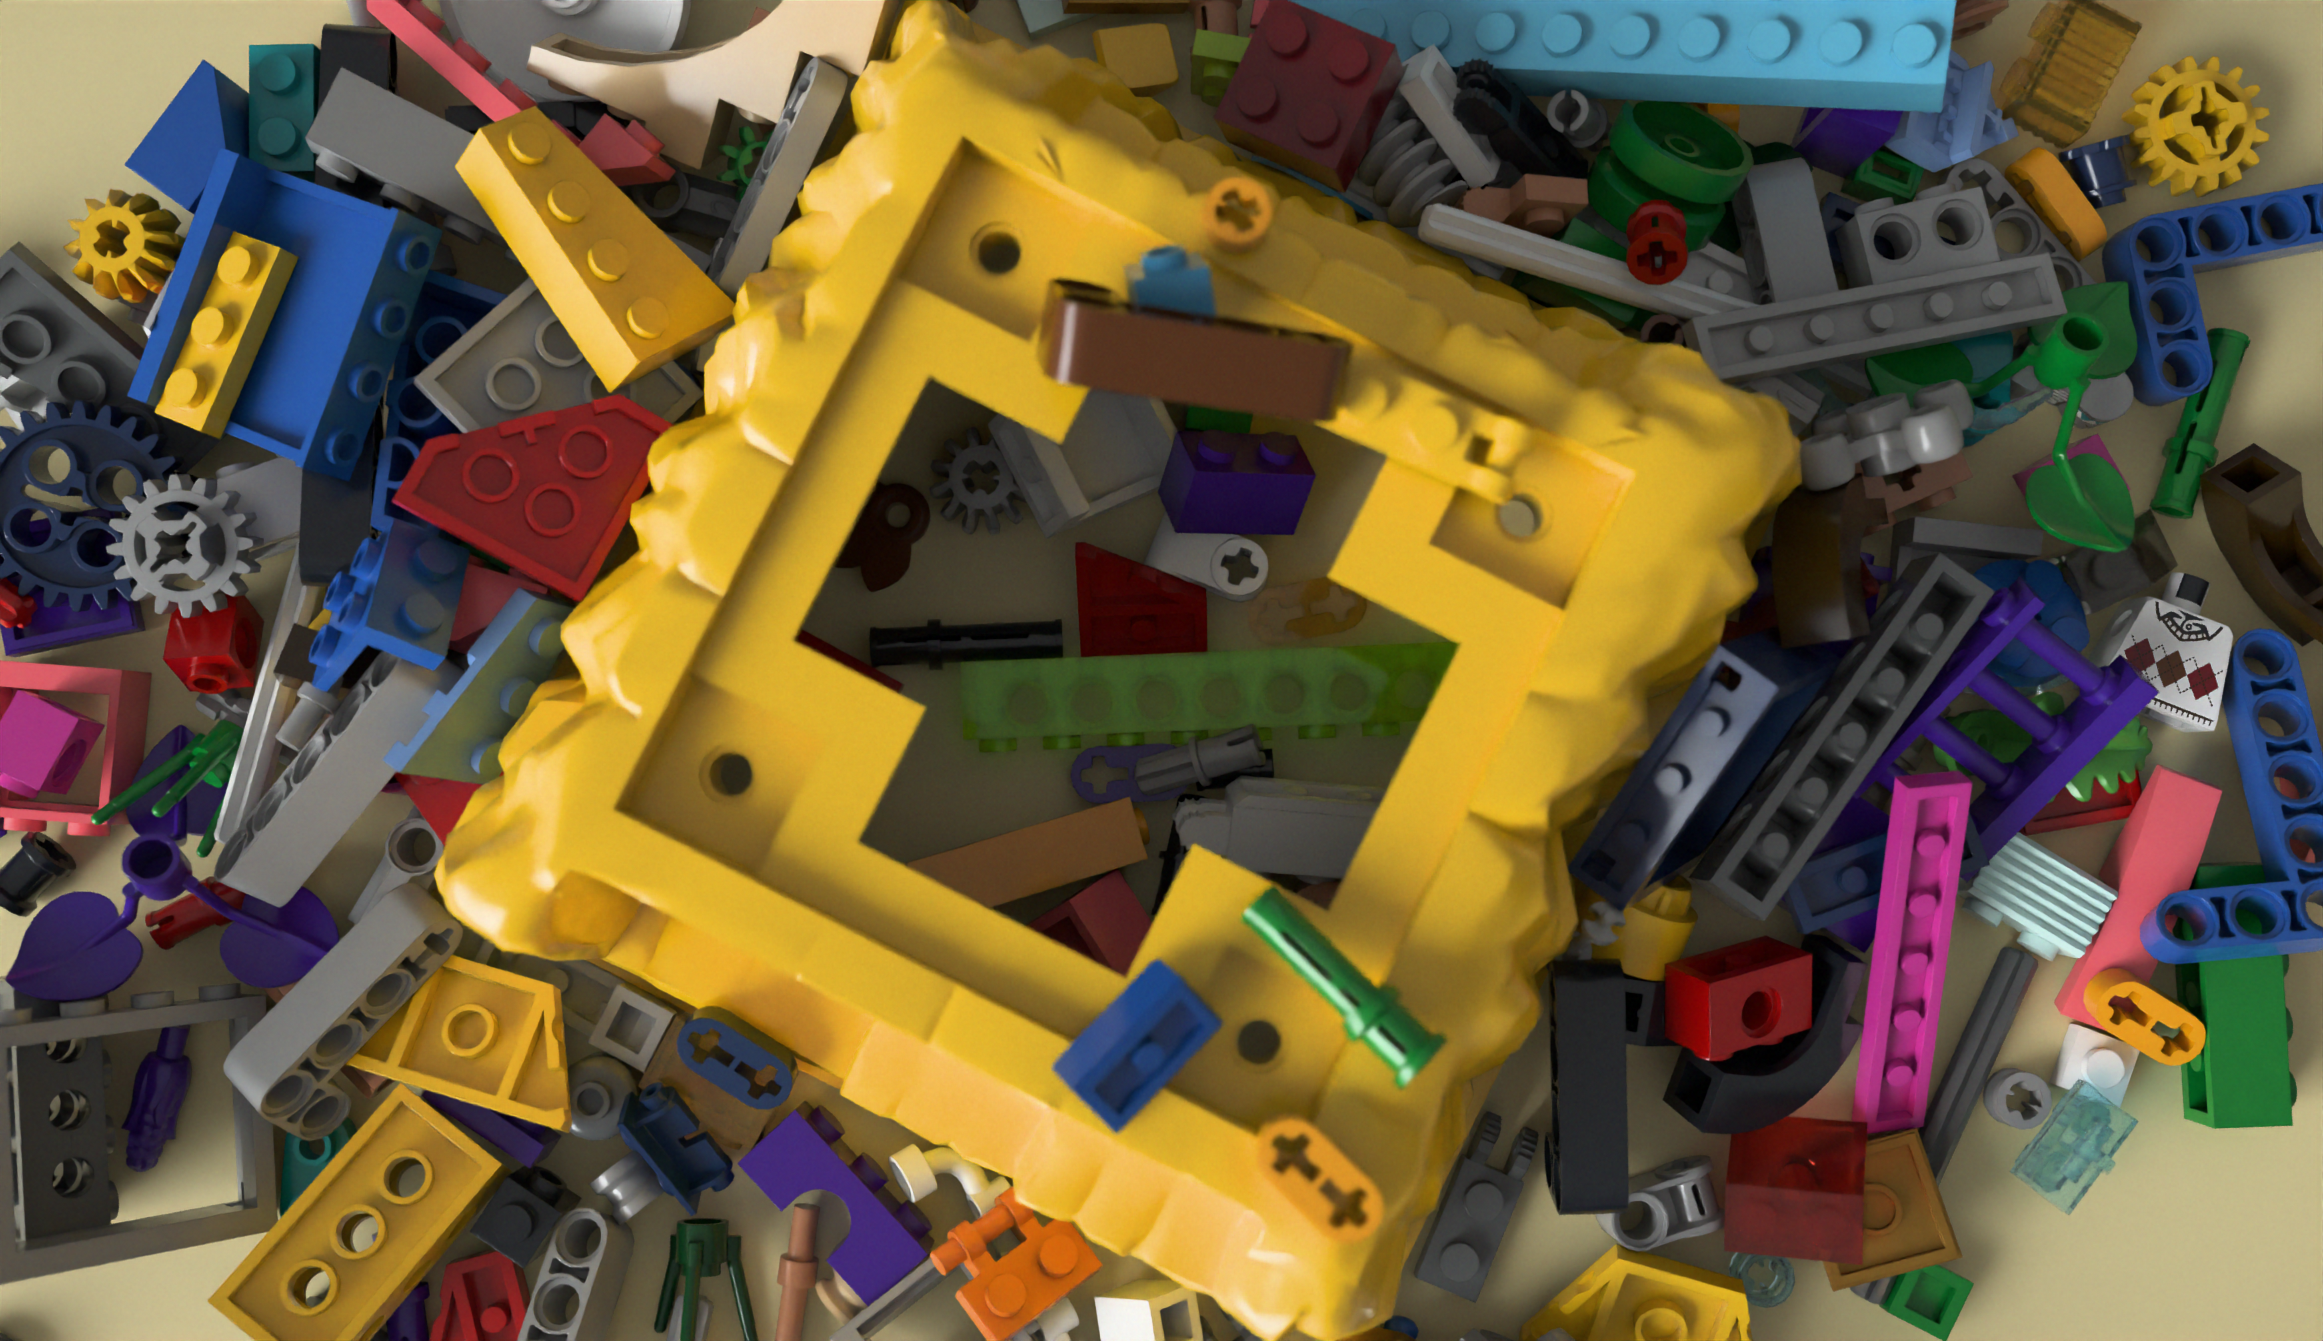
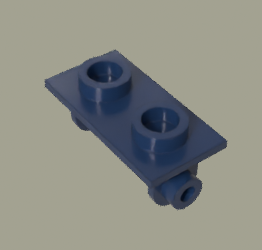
(656, 1128)

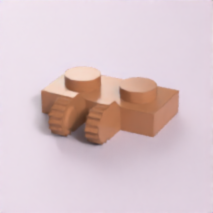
(1532, 204)

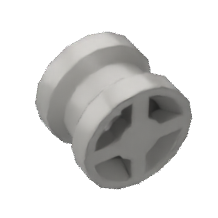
(628, 1186)

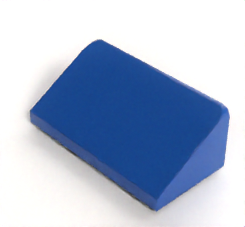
(1137, 1045)

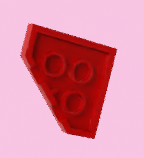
(540, 487)

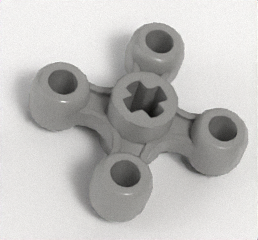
(1886, 435)

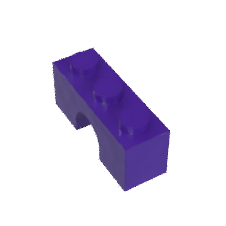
(810, 1155)

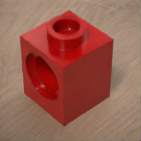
(216, 647)

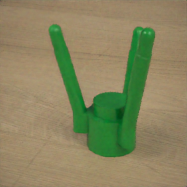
(210, 760)

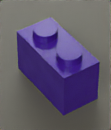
(1235, 483)

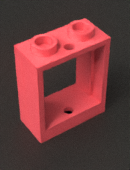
(123, 741)

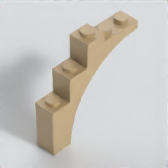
(694, 91)

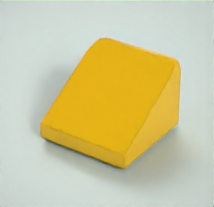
(1139, 56)

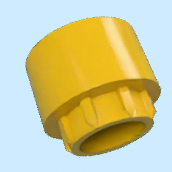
(1653, 931)

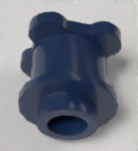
(2100, 171)

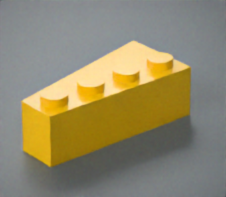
(591, 250)

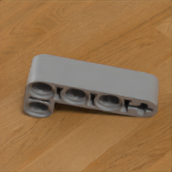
(336, 1008)

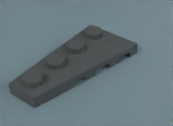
(77, 352)

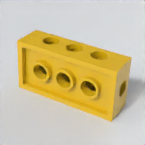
(362, 1182)

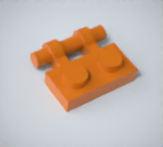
(1026, 1280)

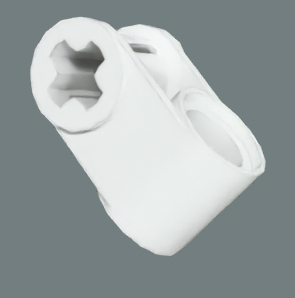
(1201, 560)

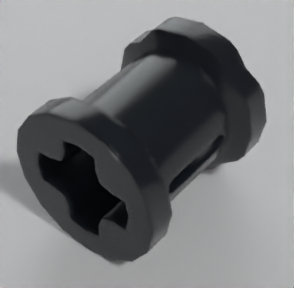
(32, 872)

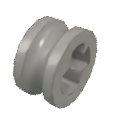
(1999, 1086)

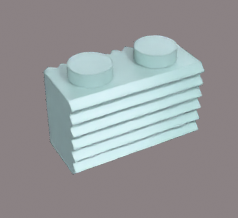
(2039, 896)

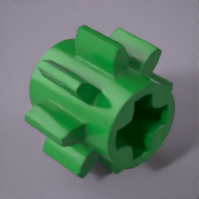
(741, 156)

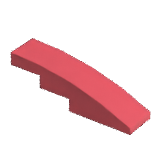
(2147, 863)

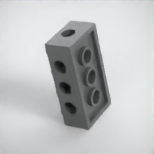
(59, 1129)

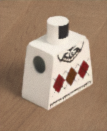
(2175, 650)

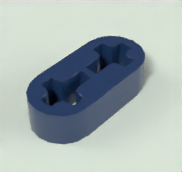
(737, 1057)

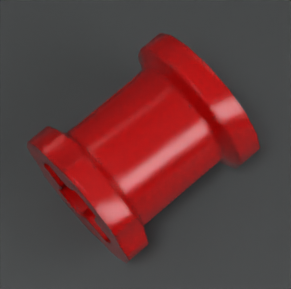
(1642, 252)

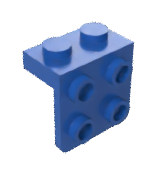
(394, 599)

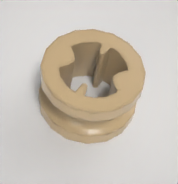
(839, 1298)

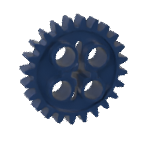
(96, 453)

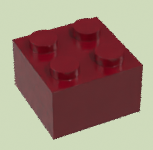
(1309, 93)

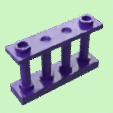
(2059, 743)

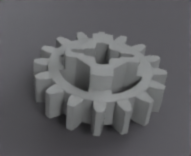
(154, 545)

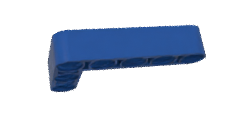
(2171, 283)
(2274, 817)

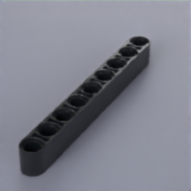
(337, 511)

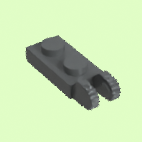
(1475, 1212)

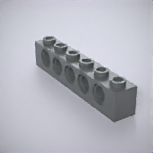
(1841, 735)

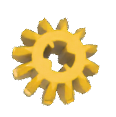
(125, 246)

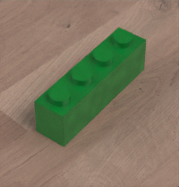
(2244, 1065)

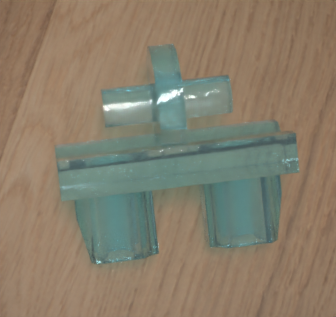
(2074, 1146)

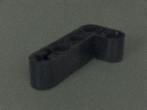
(1588, 1088)

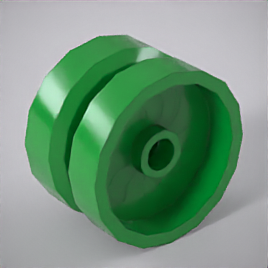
(1671, 156)

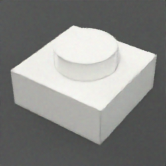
(2097, 1060)

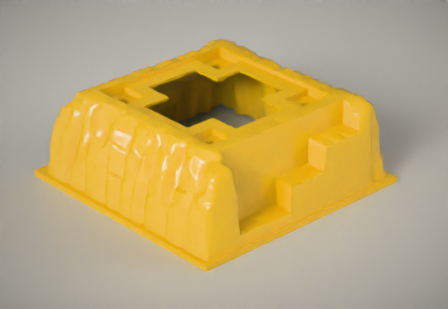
(947, 1013)

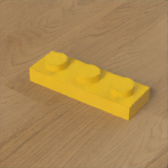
(226, 334)

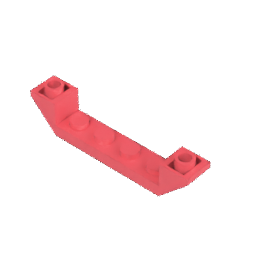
(620, 152)

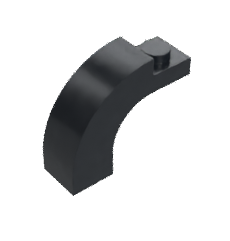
(1776, 1079)

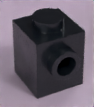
(525, 1213)

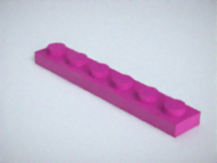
(1911, 948)

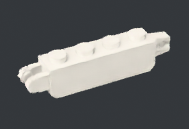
(1282, 825)

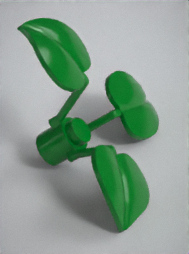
(2078, 497)

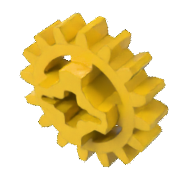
(2195, 126)

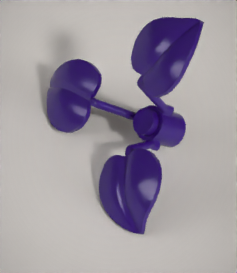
(82, 945)

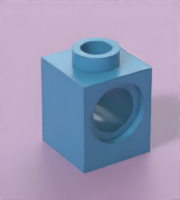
(1171, 280)

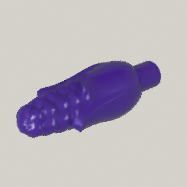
(157, 1098)

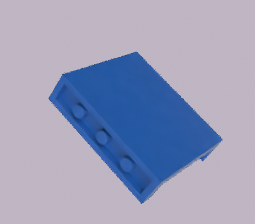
(335, 322)

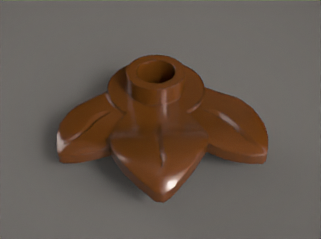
(877, 545)

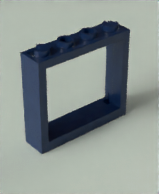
(1701, 766)

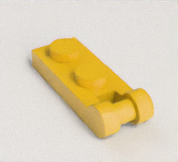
(1429, 429)

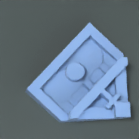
(1964, 126)

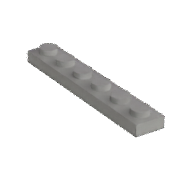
(1877, 319)

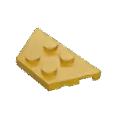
(479, 1041)
(1645, 1299)

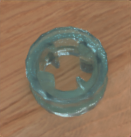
(1766, 1296)

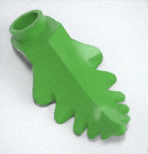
(2008, 740)

